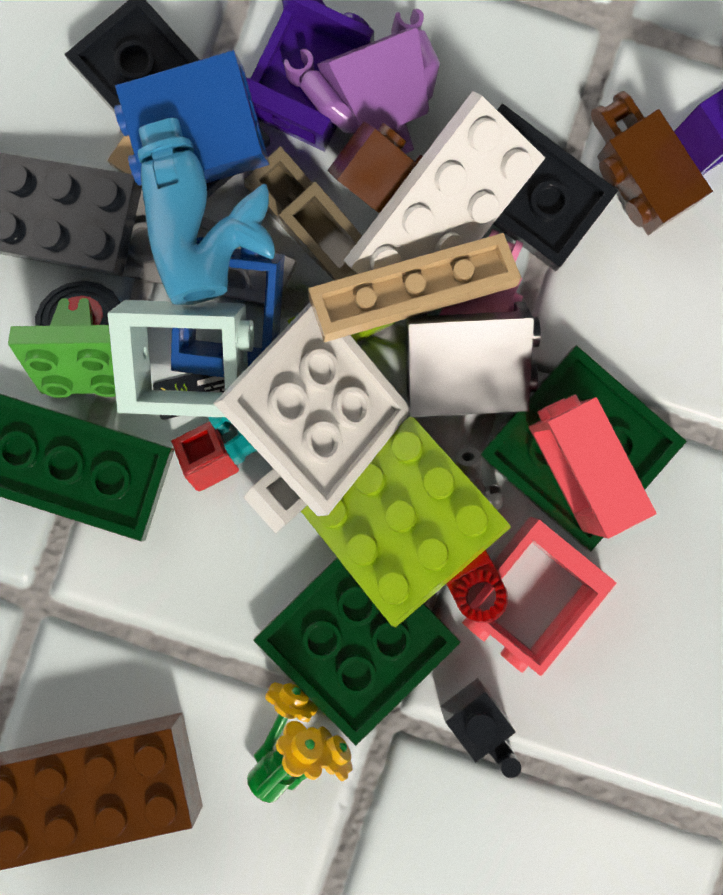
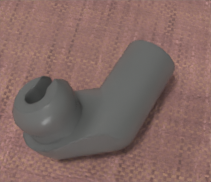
(469, 462)

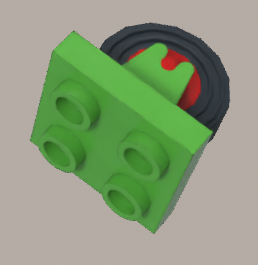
(70, 342)

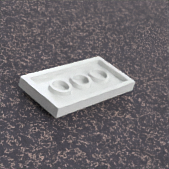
(452, 190)

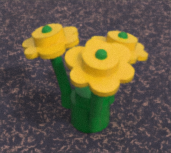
(299, 752)

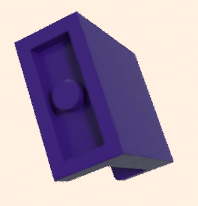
(323, 33)

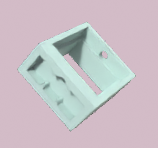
(131, 353)

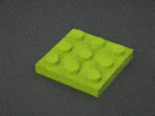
(408, 523)

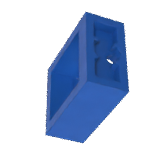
(207, 357)

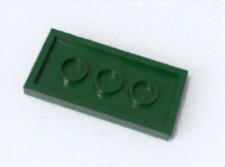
(80, 468)

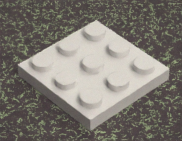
(314, 410)

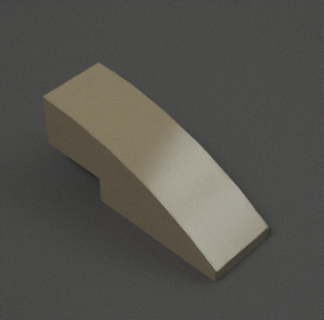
(306, 213)

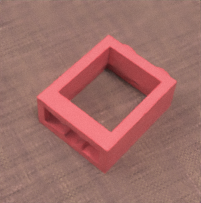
(591, 467)
(571, 618)

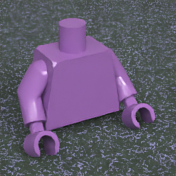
(375, 82)

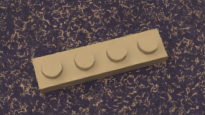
(413, 287)

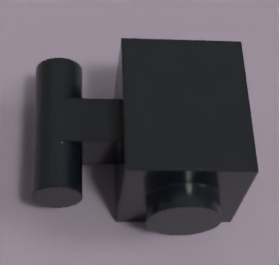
(481, 726)

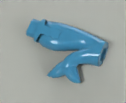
(174, 208)

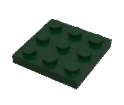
(642, 434)
(349, 654)

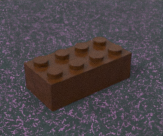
(96, 791)

